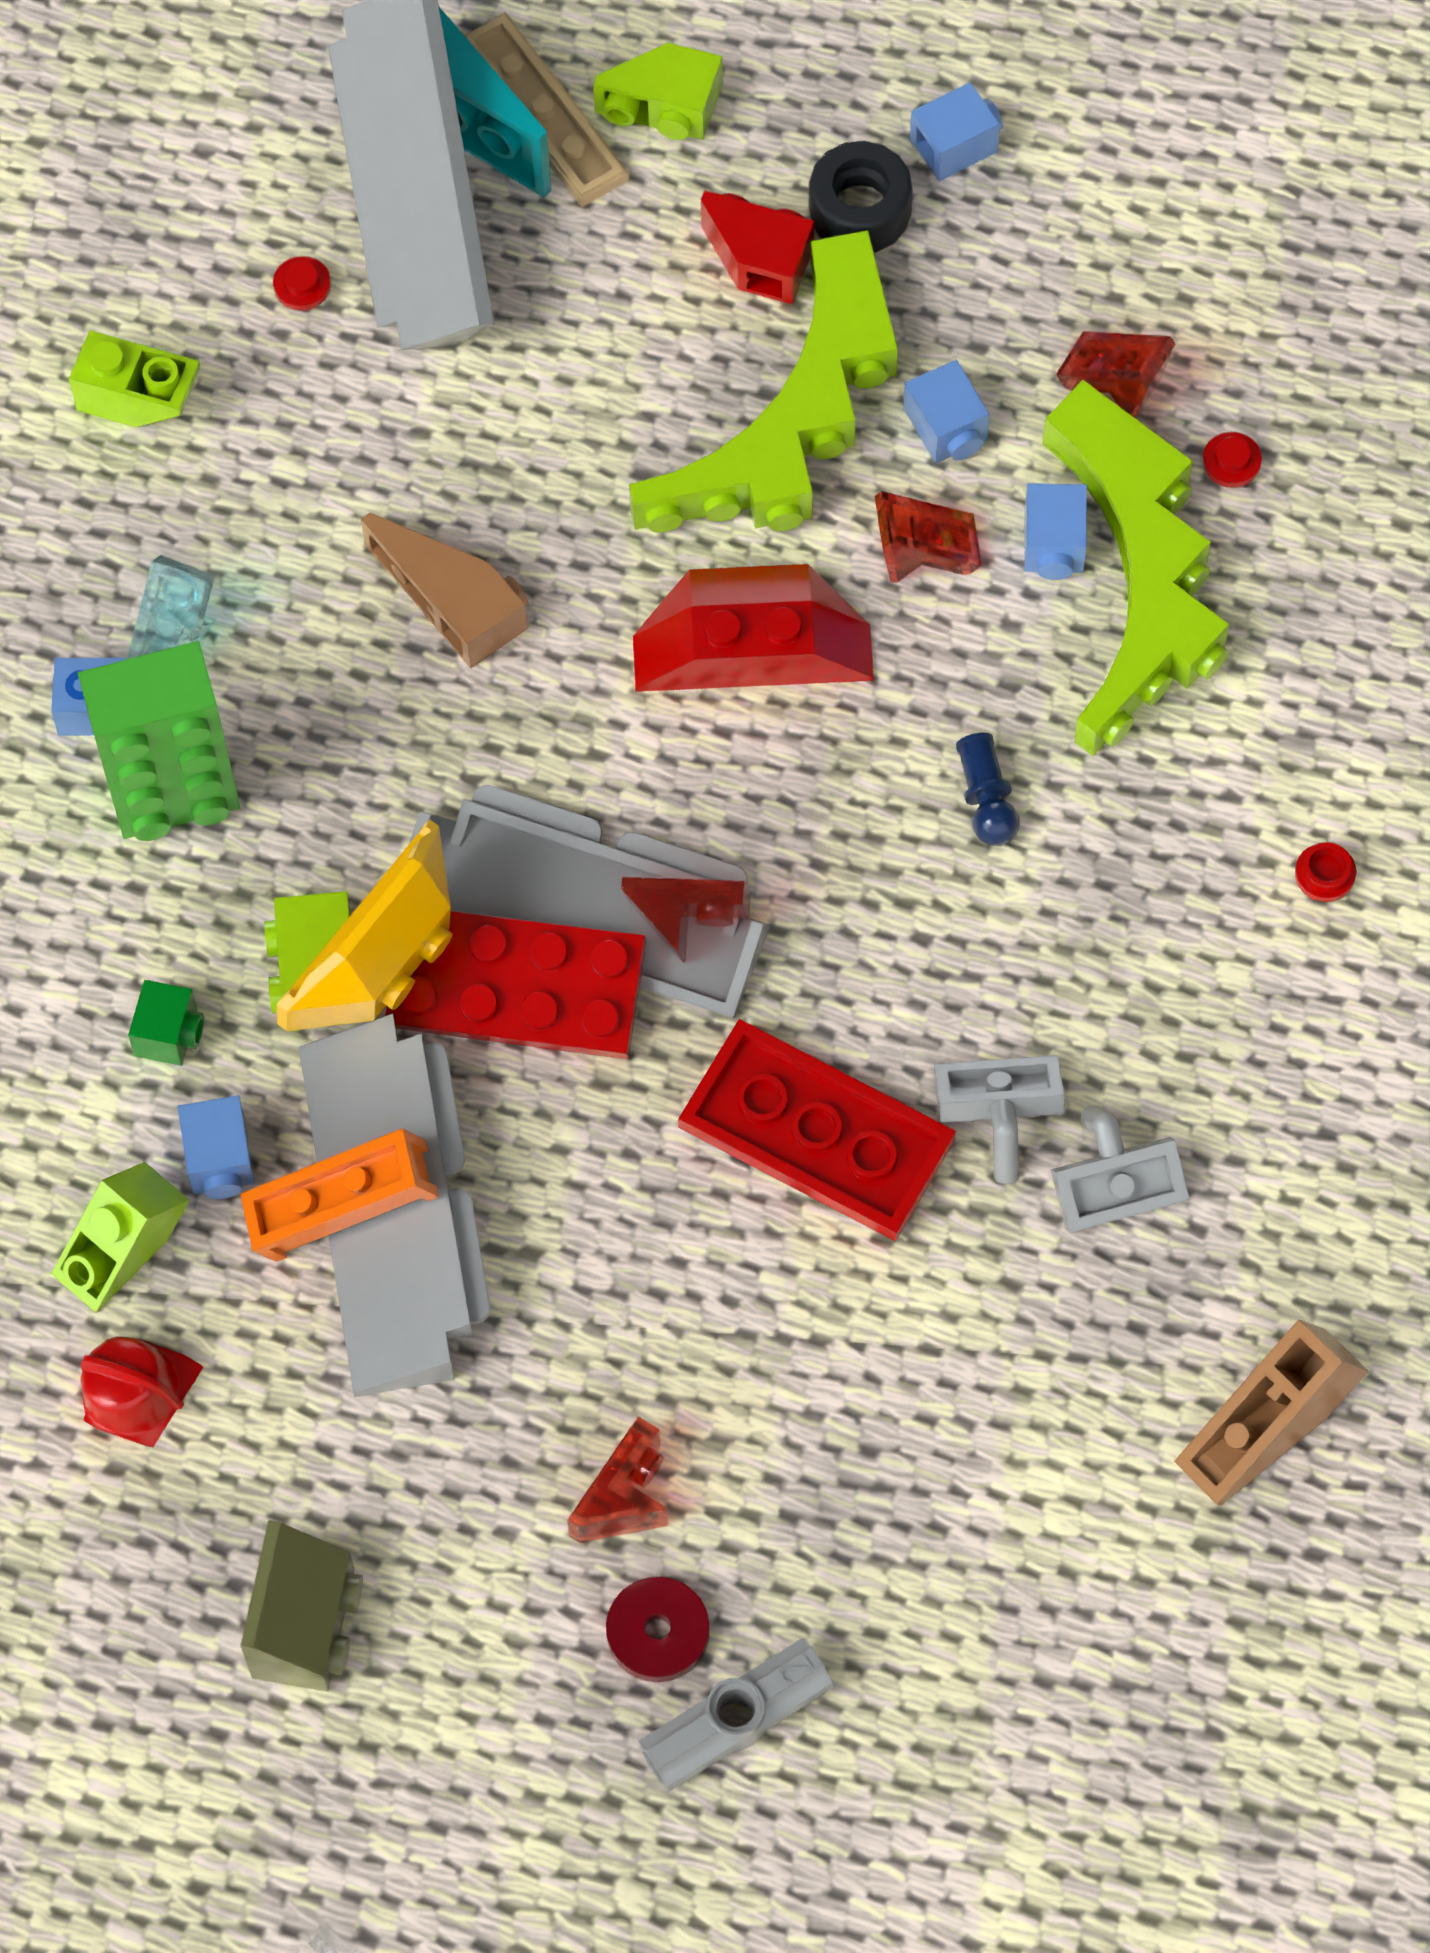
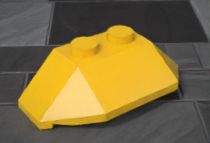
(378, 945)

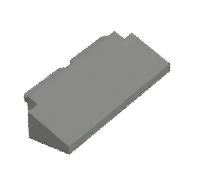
(410, 173)
(549, 867)
(419, 1268)

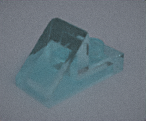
(172, 607)

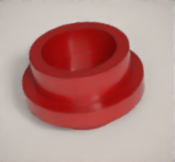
(301, 283)
(1232, 459)
(1325, 872)

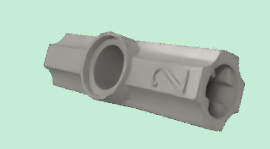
(701, 1739)

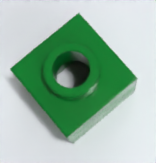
(165, 1023)

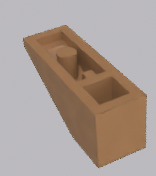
(452, 588)
(1271, 1410)

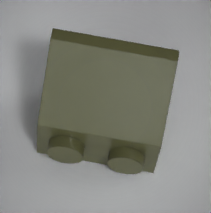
(299, 1609)

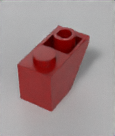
(758, 245)

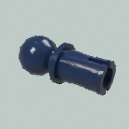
(995, 819)

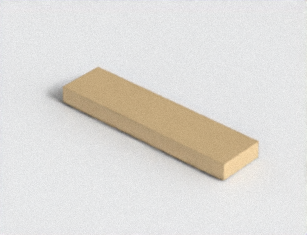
(574, 145)

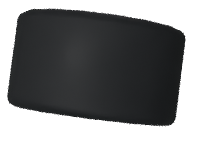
(861, 165)

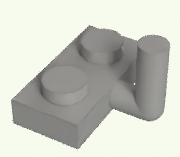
(1001, 1093)
(1119, 1179)

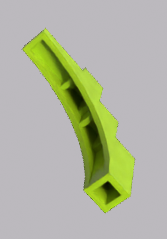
(812, 413)
(1140, 489)

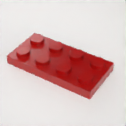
(529, 986)
(817, 1129)

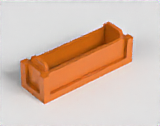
(337, 1193)

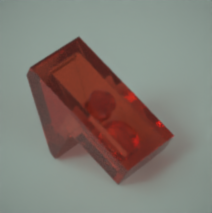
(1118, 365)
(925, 535)
(671, 901)
(612, 1502)

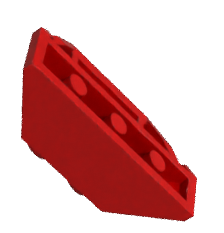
(751, 631)

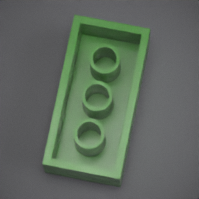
(160, 741)

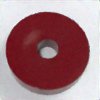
(657, 1600)

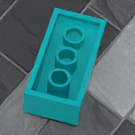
(492, 118)

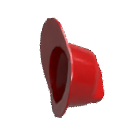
(135, 1387)

